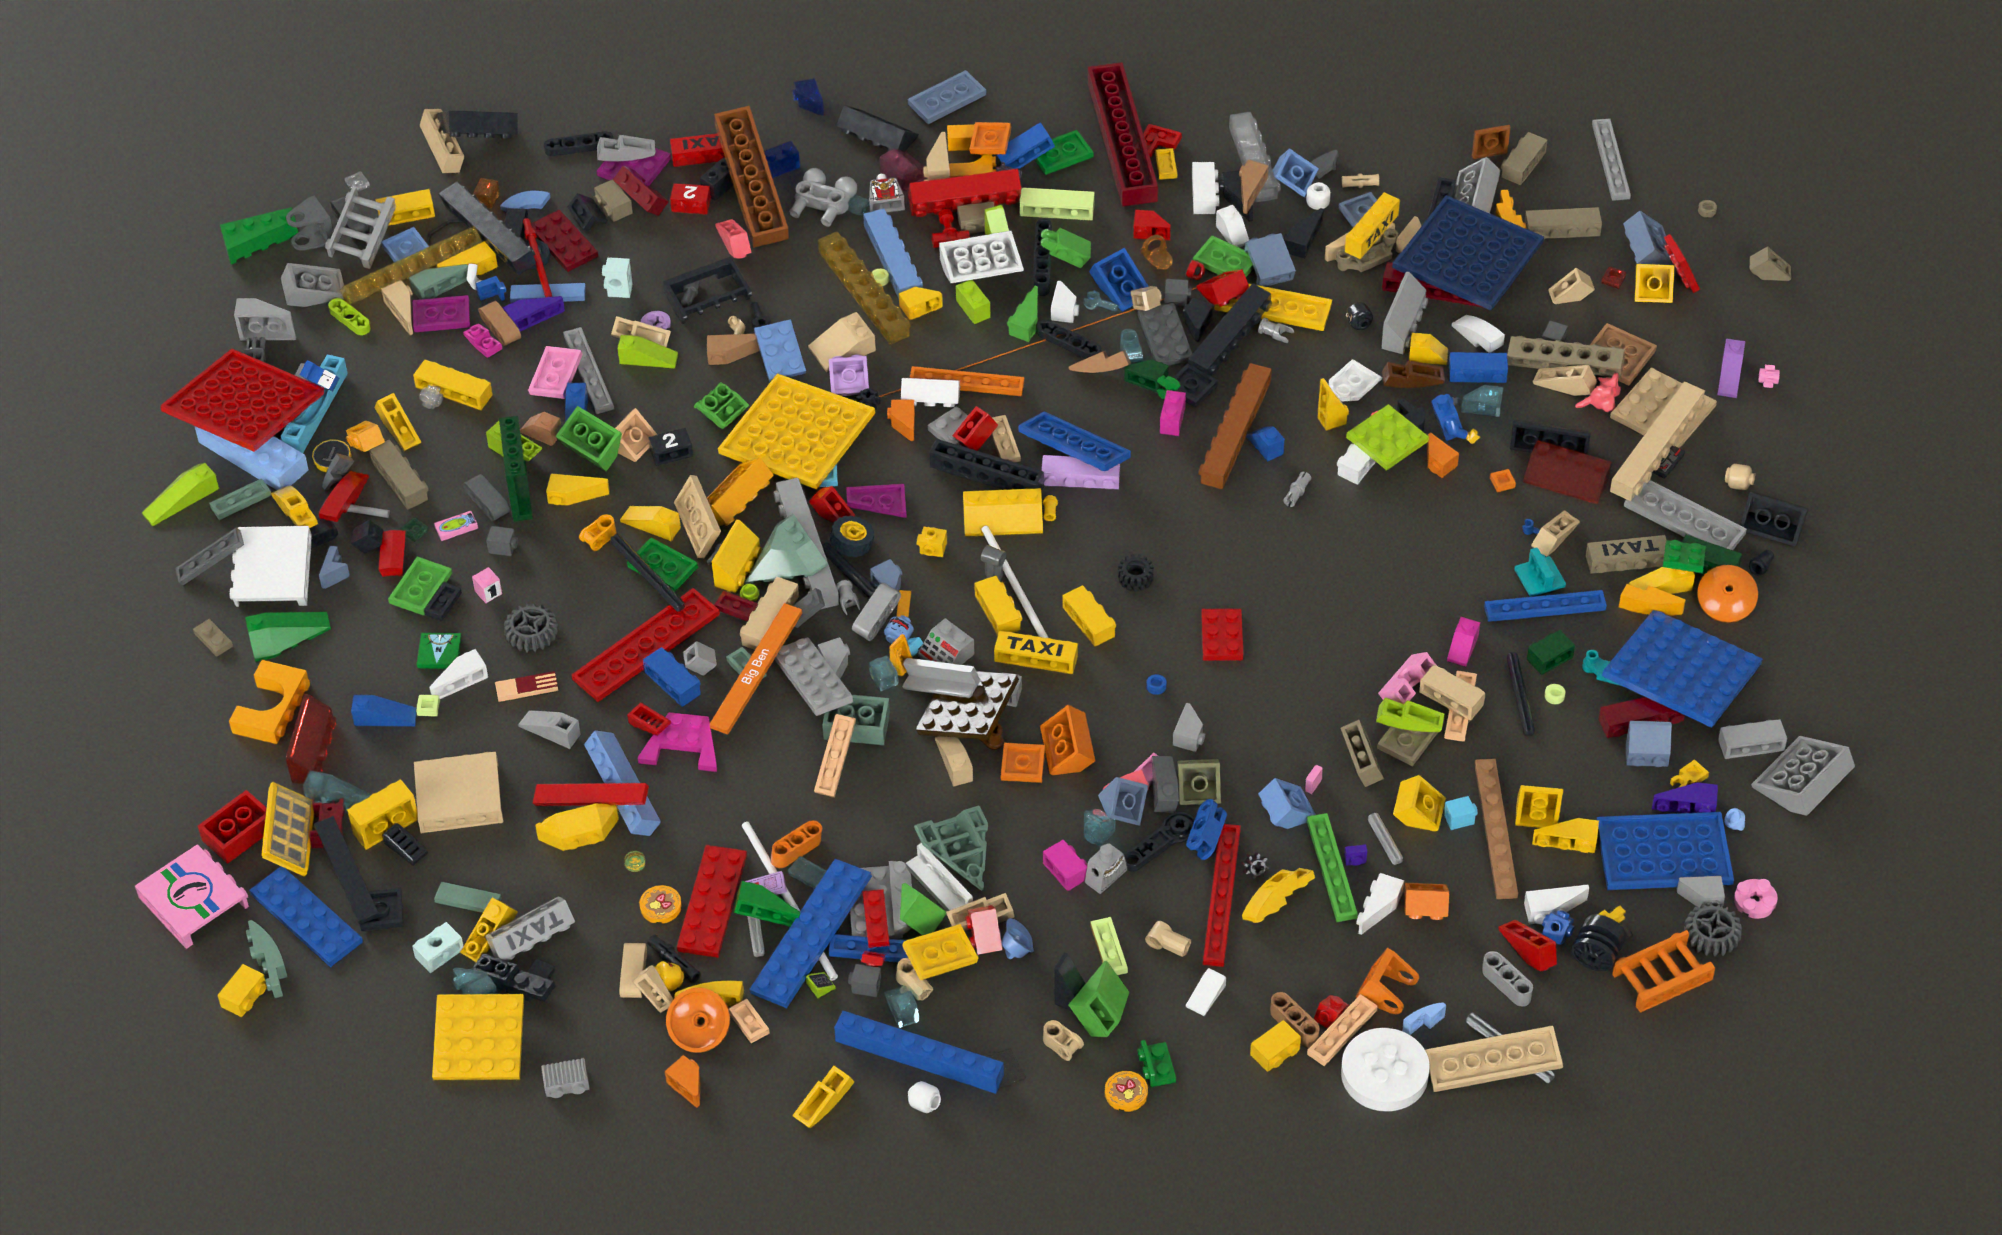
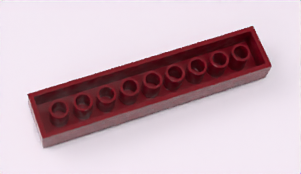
(1121, 133)

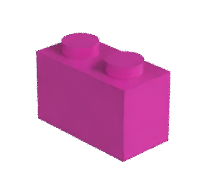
(1172, 413)
(1065, 864)

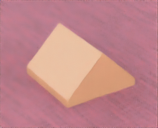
(634, 436)

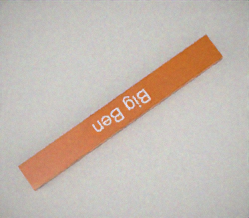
(755, 669)

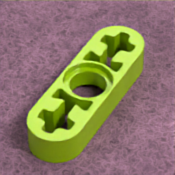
(346, 309)

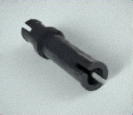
(667, 952)

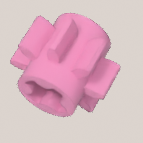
(1768, 376)

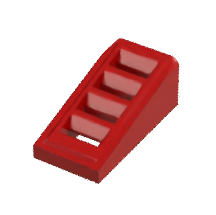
(642, 710)

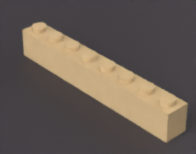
(1657, 441)

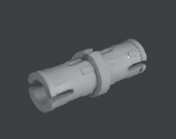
(1297, 489)

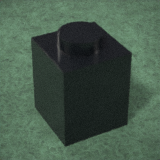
(367, 536)

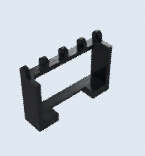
(720, 269)

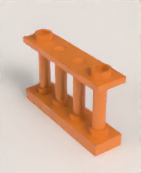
(1665, 989)

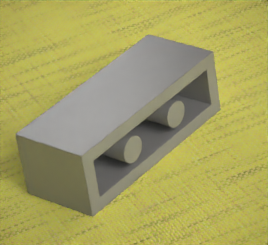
(1752, 739)

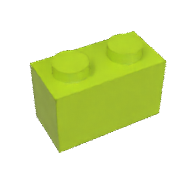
(973, 301)

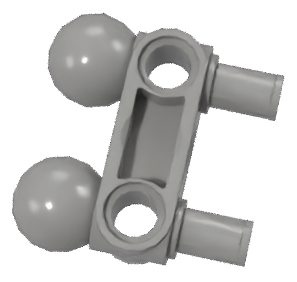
(815, 194)

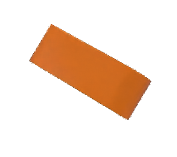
(796, 844)

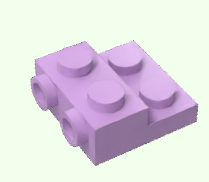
(848, 375)

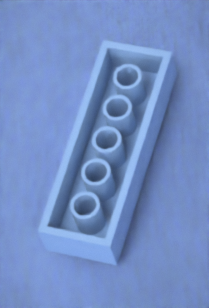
(273, 462)

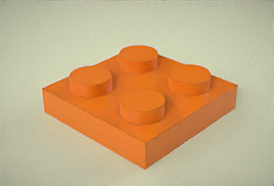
(990, 138)
(1022, 762)

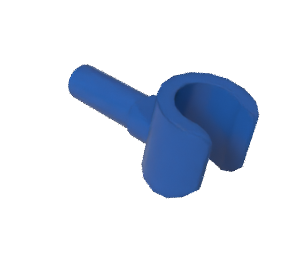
(1529, 527)

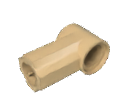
(1163, 937)
(920, 988)

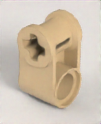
(1063, 1043)

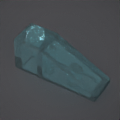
(326, 788)

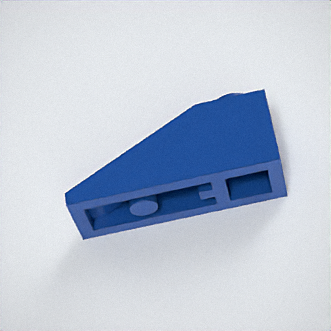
(575, 396)
(378, 711)

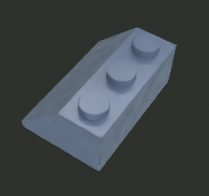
(1647, 239)

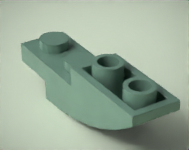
(267, 956)

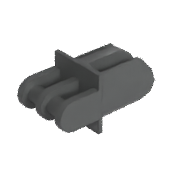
(254, 350)

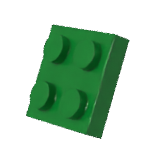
(1684, 556)

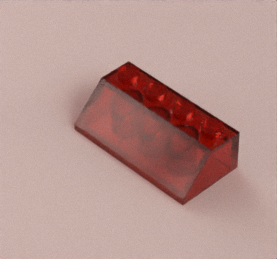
(1567, 472)
(310, 739)

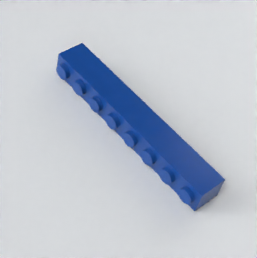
(919, 1052)

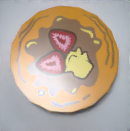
(660, 904)
(1126, 1091)

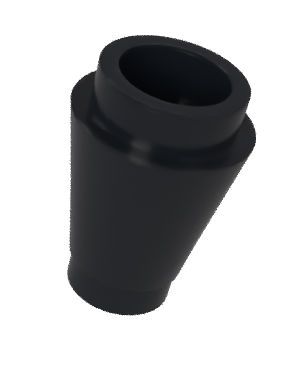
(1761, 563)

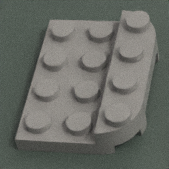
(890, 880)

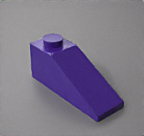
(533, 311)

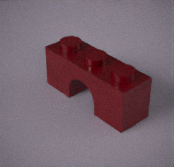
(645, 196)

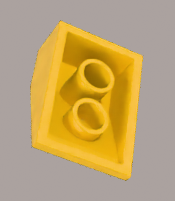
(1538, 806)

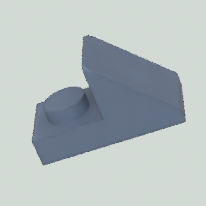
(332, 569)

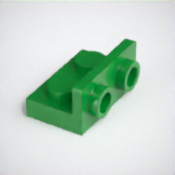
(1157, 1064)

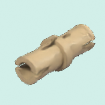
(1360, 180)

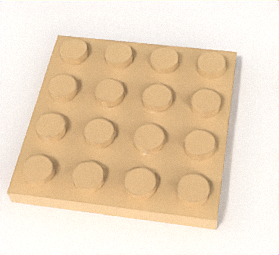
(1649, 399)

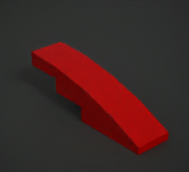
(343, 495)

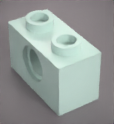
(617, 277)
(448, 945)

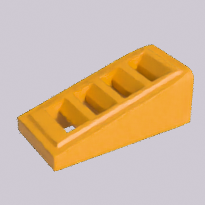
(898, 653)

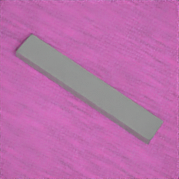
(1611, 159)
(589, 371)

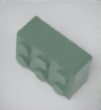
(870, 715)

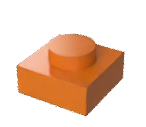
(1503, 480)

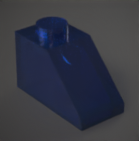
(808, 96)

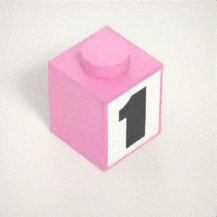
(487, 585)

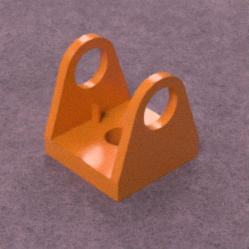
(1389, 965)

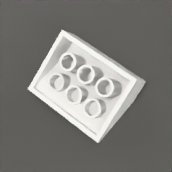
(980, 257)

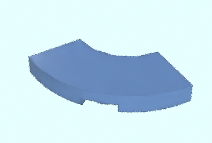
(526, 200)

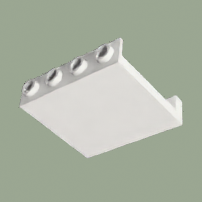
(272, 565)

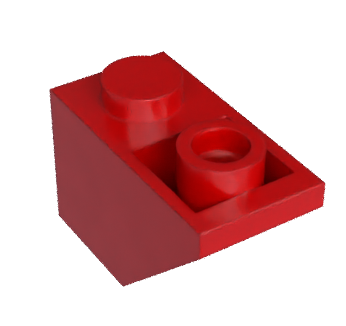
(1150, 223)

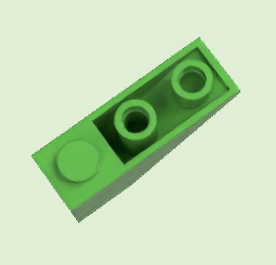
(1025, 320)

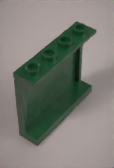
(515, 469)

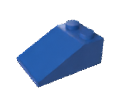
(1118, 277)

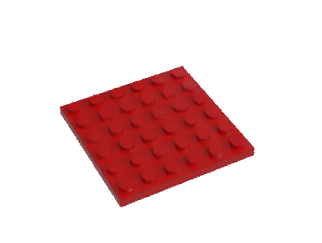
(242, 400)

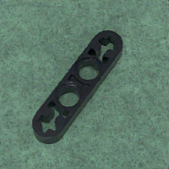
(577, 140)
(1066, 343)

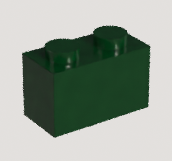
(1550, 652)

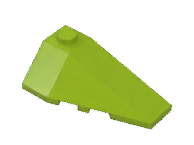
(181, 493)

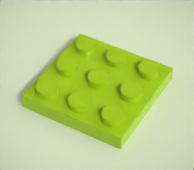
(1387, 437)

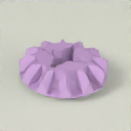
(652, 317)

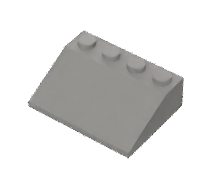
(1804, 774)

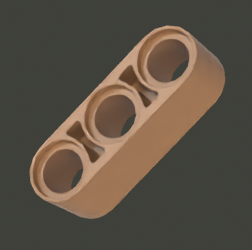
(499, 323)
(1291, 1010)

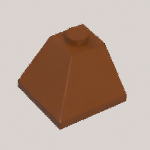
(1491, 141)

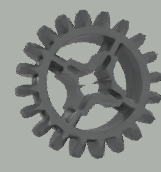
(530, 627)
(1726, 931)

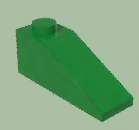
(760, 903)

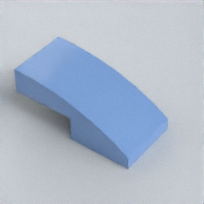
(1427, 1015)

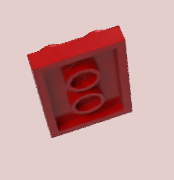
(1680, 264)
(1222, 634)

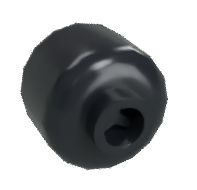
(1359, 316)

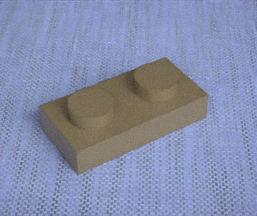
(213, 637)

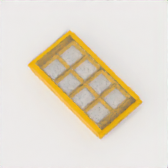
(288, 829)

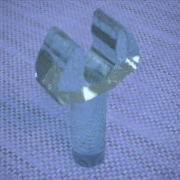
(1097, 301)

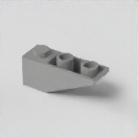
(552, 726)

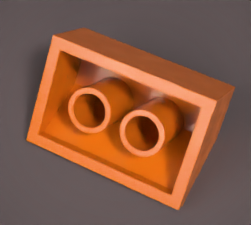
(1067, 742)

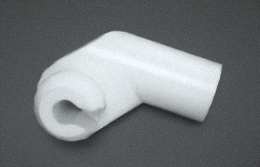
(471, 275)

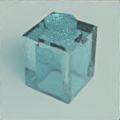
(883, 673)

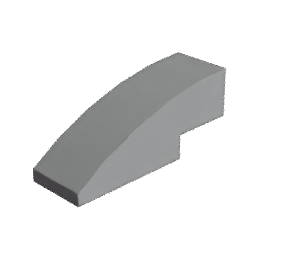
(625, 148)

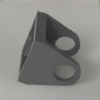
(317, 224)

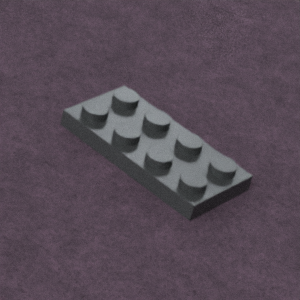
(1165, 334)

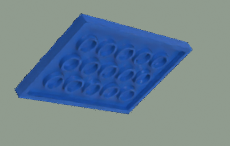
(1663, 848)

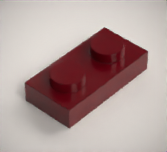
(735, 605)

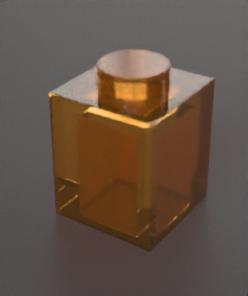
(487, 192)

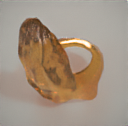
(1159, 256)

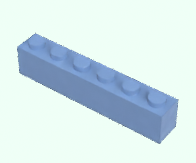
(891, 251)
(615, 768)

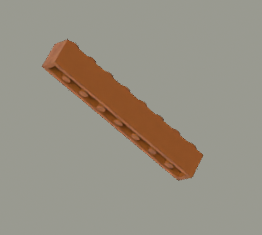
(1235, 426)

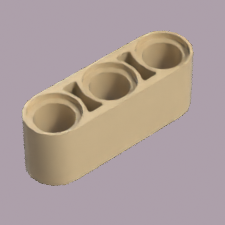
(632, 964)

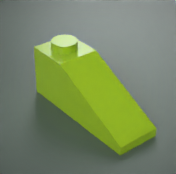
(643, 352)

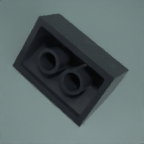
(1773, 518)

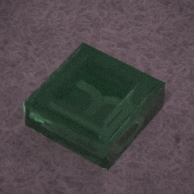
(414, 529)

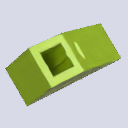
(494, 441)

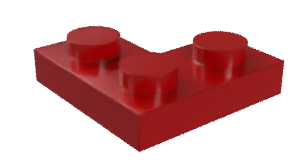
(1160, 136)

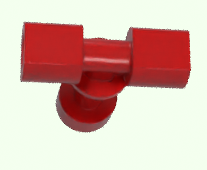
(949, 233)

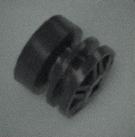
(1598, 942)

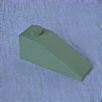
(436, 281)

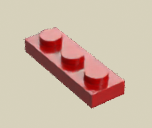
(876, 918)

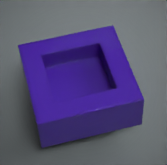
(1355, 855)

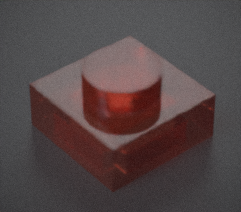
(1613, 277)

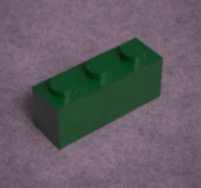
(1715, 554)

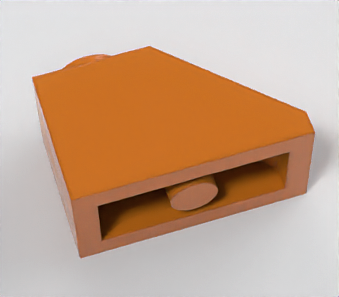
(902, 417)
(1440, 456)
(685, 1079)

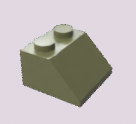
(1198, 781)

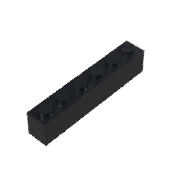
(1231, 330)

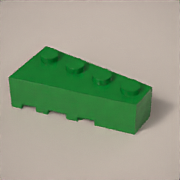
(256, 233)

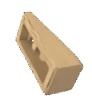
(649, 983)

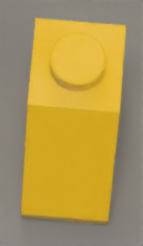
(1427, 349)

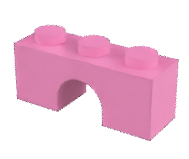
(1410, 673)

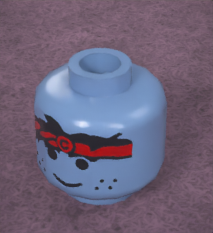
(898, 626)

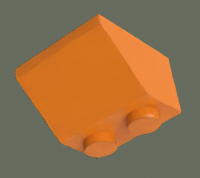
(1426, 900)

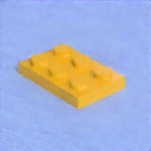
(940, 952)

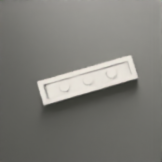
(938, 880)

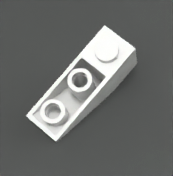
(1383, 900)

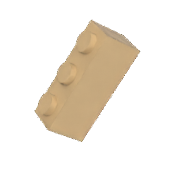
(1452, 692)

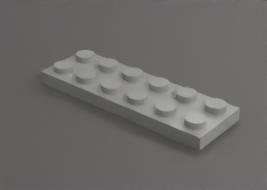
(1685, 516)
(812, 676)

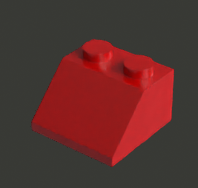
(1224, 287)

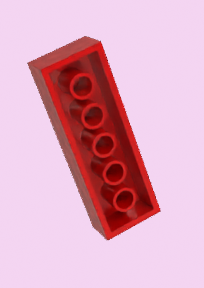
(949, 193)

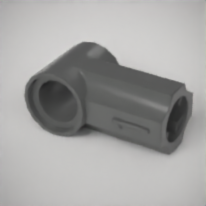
(994, 561)

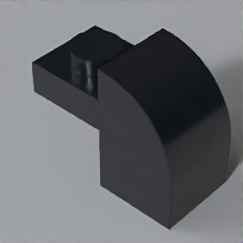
(1416, 416)

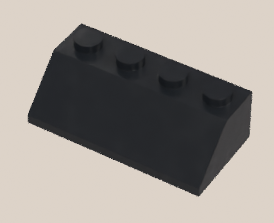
(479, 123)
(875, 129)
(1527, 433)

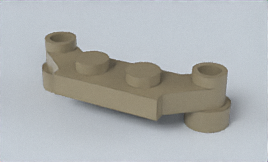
(1374, 256)

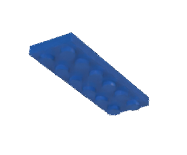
(1074, 441)
(306, 916)

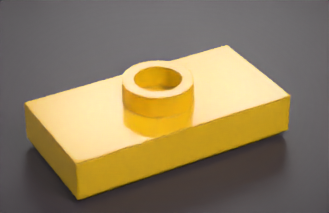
(1166, 163)

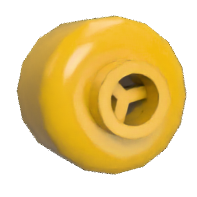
(670, 974)

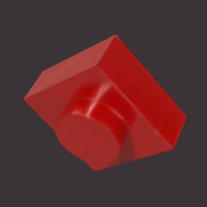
(873, 959)

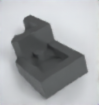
(1325, 163)
(336, 470)

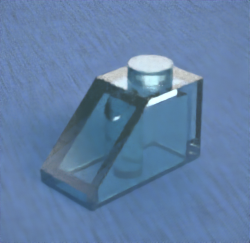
(1484, 401)
(902, 1006)

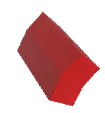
(392, 553)

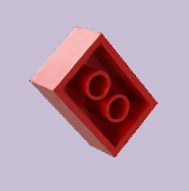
(234, 827)

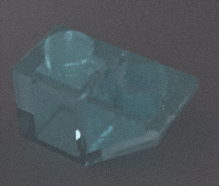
(1097, 826)
(473, 981)

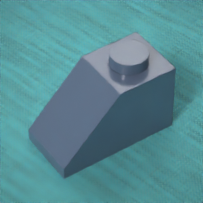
(886, 573)

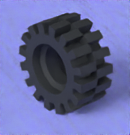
(1135, 581)

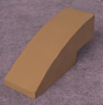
(1102, 363)

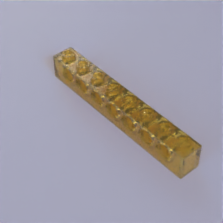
(410, 266)
(864, 287)

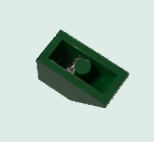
(1146, 374)

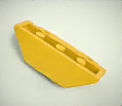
(578, 826)

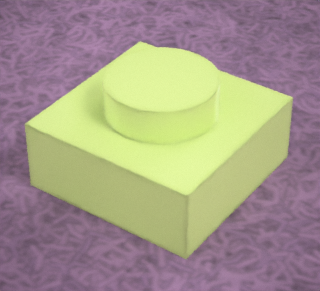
(428, 705)

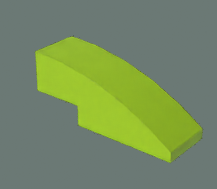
(1409, 716)

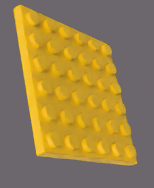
(797, 430)

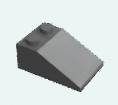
(310, 284)
(262, 319)

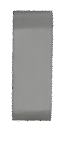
(876, 611)
(1513, 985)

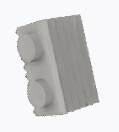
(565, 1078)

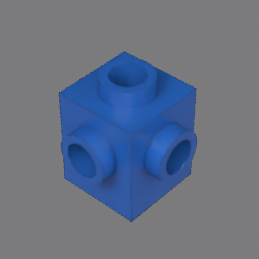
(1556, 933)

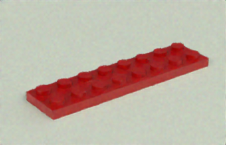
(626, 656)

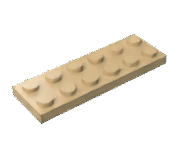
(1494, 1058)

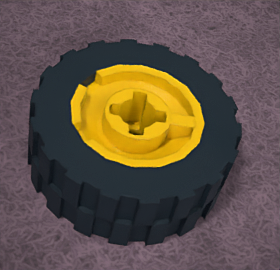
(851, 536)

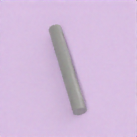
(369, 511)

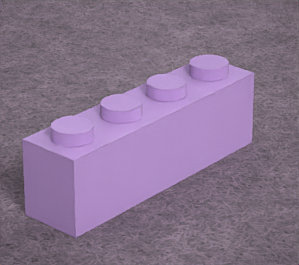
(1075, 473)

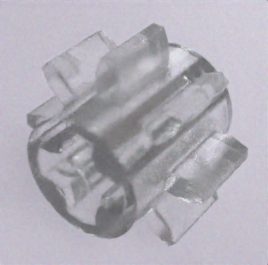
(431, 397)

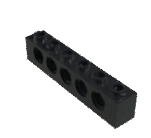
(984, 467)

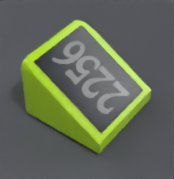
(819, 984)

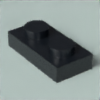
(443, 601)

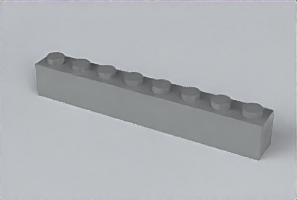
(792, 500)

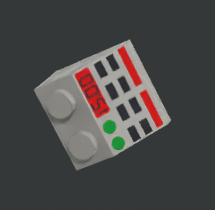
(947, 644)

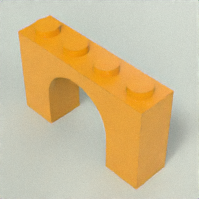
(960, 139)
(272, 723)

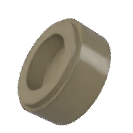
(1707, 208)

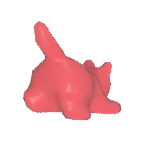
(1603, 395)

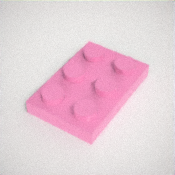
(554, 372)

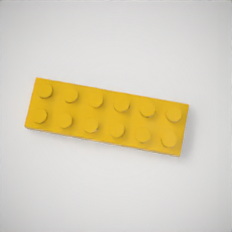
(1292, 309)

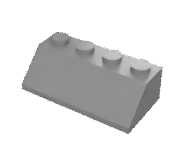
(1478, 184)
(1404, 315)

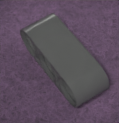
(337, 207)
(486, 497)

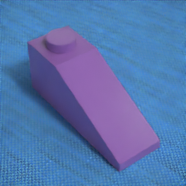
(1731, 368)

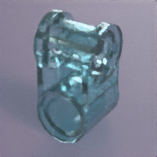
(1130, 343)

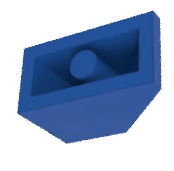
(1267, 442)

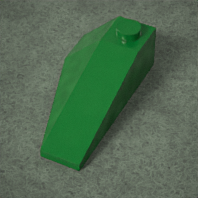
(278, 631)

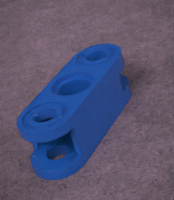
(1206, 829)

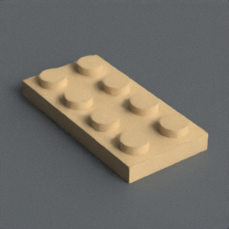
(697, 516)

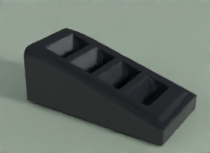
(395, 835)

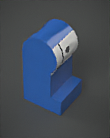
(319, 376)

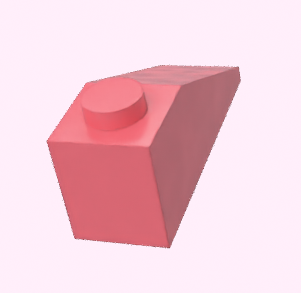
(734, 238)

